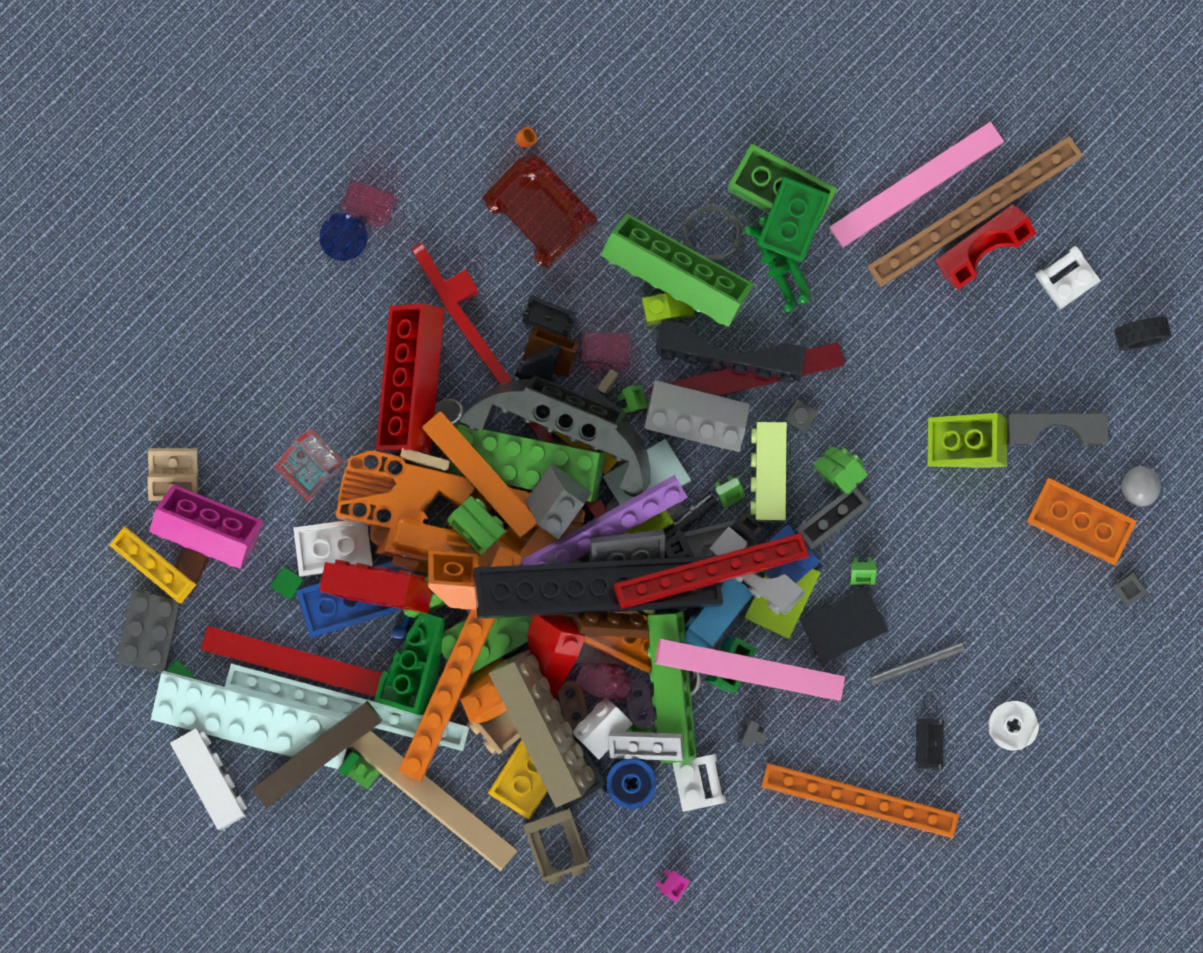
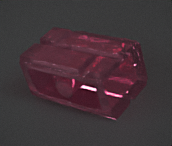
(369, 203)

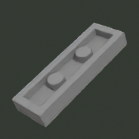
(646, 746)

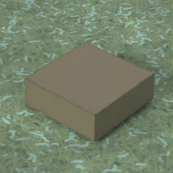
(608, 382)

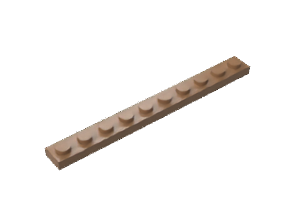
(974, 211)

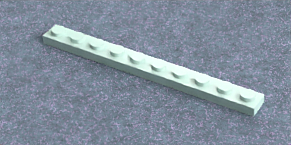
(334, 703)

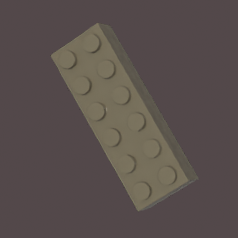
(542, 727)

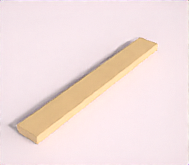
(435, 801)

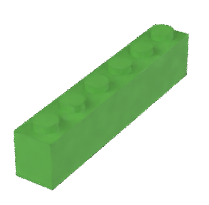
(671, 684)

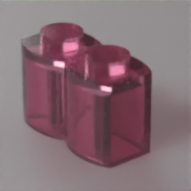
(606, 349)

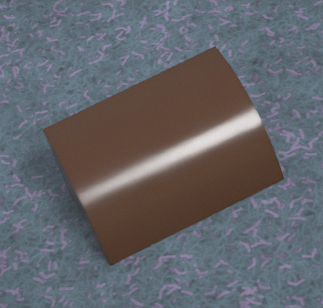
(542, 339)
(192, 565)

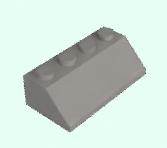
(696, 416)

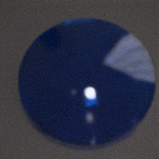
(343, 237)

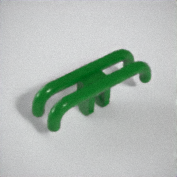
(778, 267)

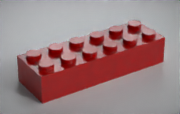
(409, 377)

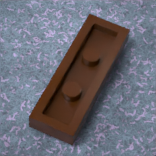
(611, 624)

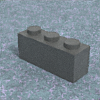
(832, 518)

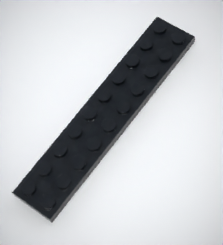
(577, 588)

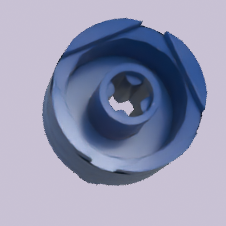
(627, 770)

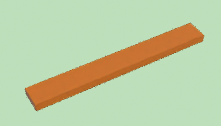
(860, 800)

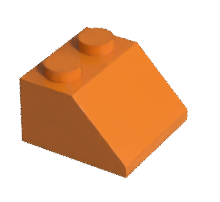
(452, 577)
(481, 697)

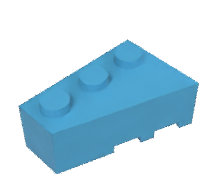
(713, 621)

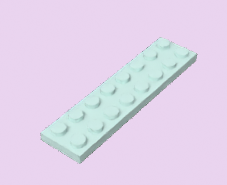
(240, 716)

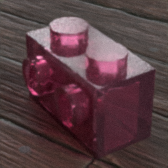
(604, 680)

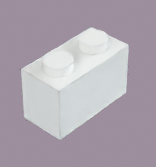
(596, 727)

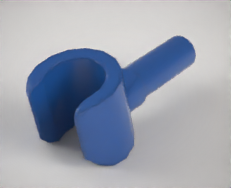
(400, 633)

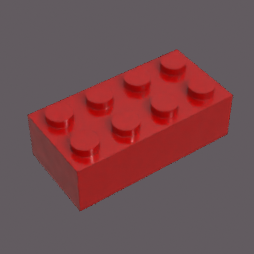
(376, 586)

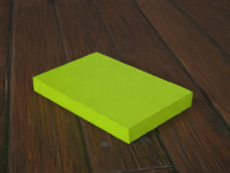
(780, 624)

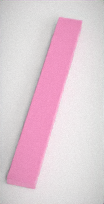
(916, 184)
(749, 669)

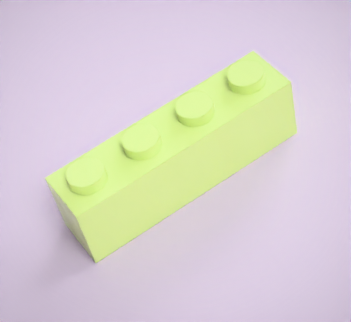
(770, 472)

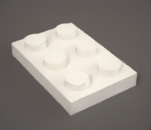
(329, 542)

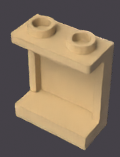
(498, 732)

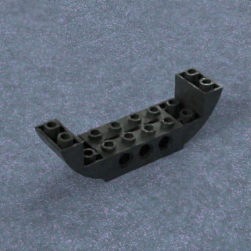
(607, 433)

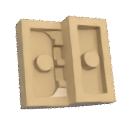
(172, 467)

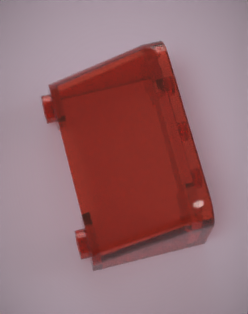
(541, 208)

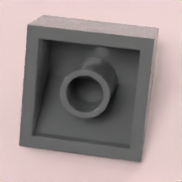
(556, 501)

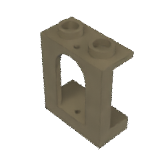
(546, 871)

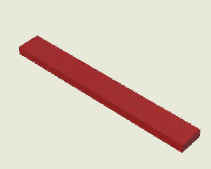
(711, 571)
(291, 661)

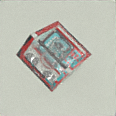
(309, 464)

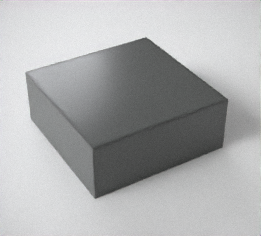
(1129, 590)

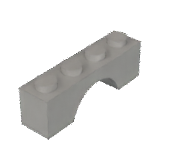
(779, 592)

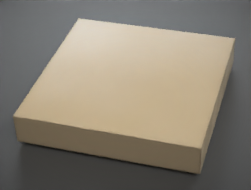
(426, 461)

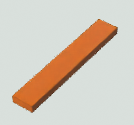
(480, 474)

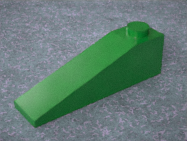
(415, 668)

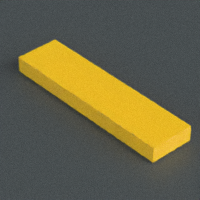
(152, 565)

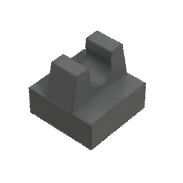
(750, 734)

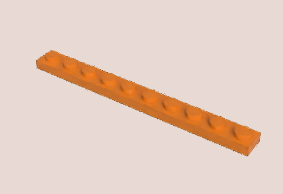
(451, 683)

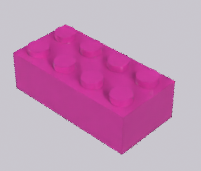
(206, 526)

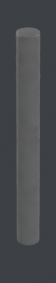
(917, 663)

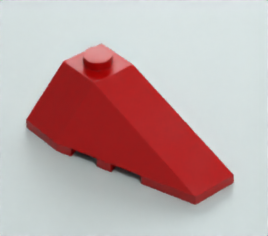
(555, 645)

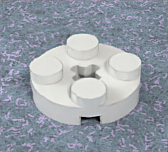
(1000, 730)

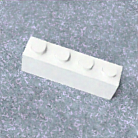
(208, 779)

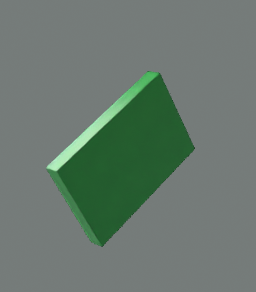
(793, 219)

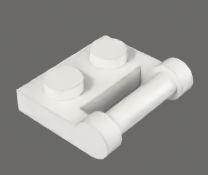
(1072, 284)
(690, 783)

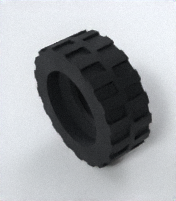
(1143, 333)

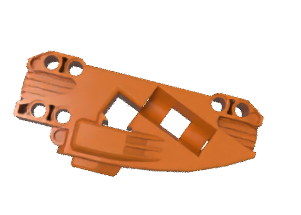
(408, 498)

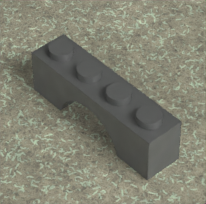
(1088, 428)

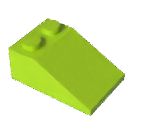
(968, 441)

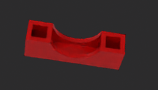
(1006, 229)

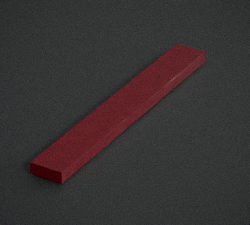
(727, 382)

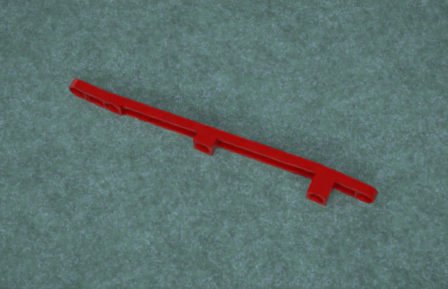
(453, 294)

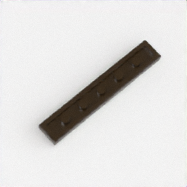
(317, 754)

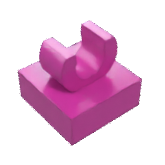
(673, 886)

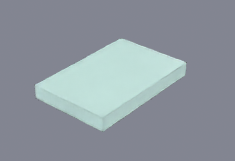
(662, 466)

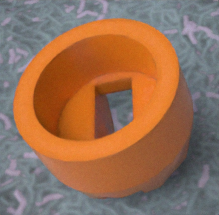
(526, 137)

